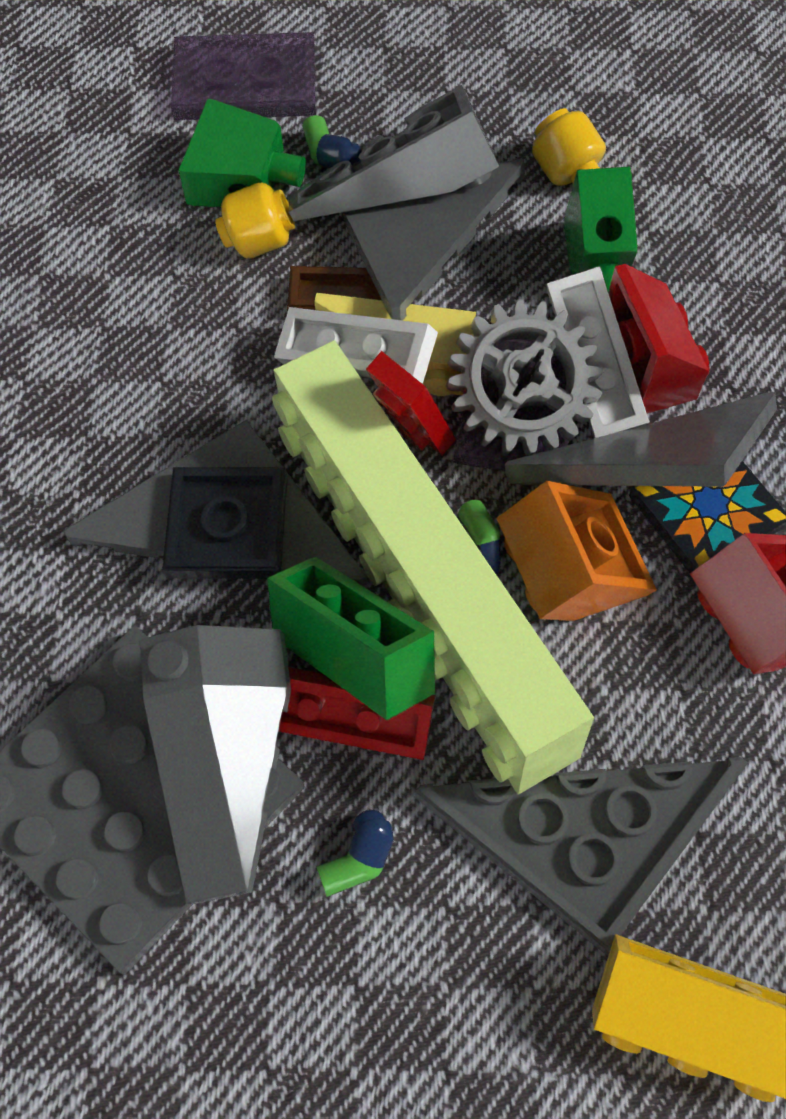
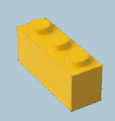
(693, 1017)

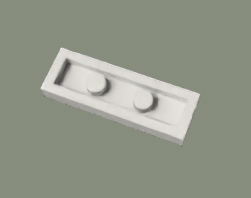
(589, 305)
(359, 339)

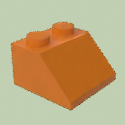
(573, 552)

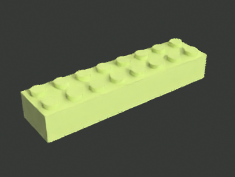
(432, 569)

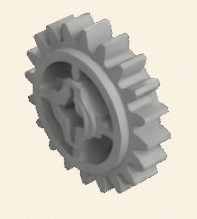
(543, 386)

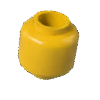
(567, 144)
(255, 220)

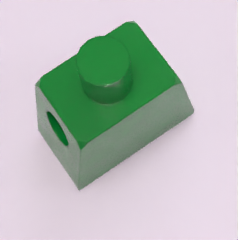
(234, 152)
(601, 221)

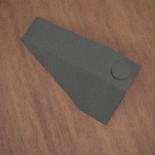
(431, 157)
(214, 732)

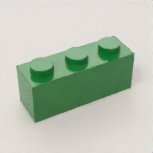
(353, 636)

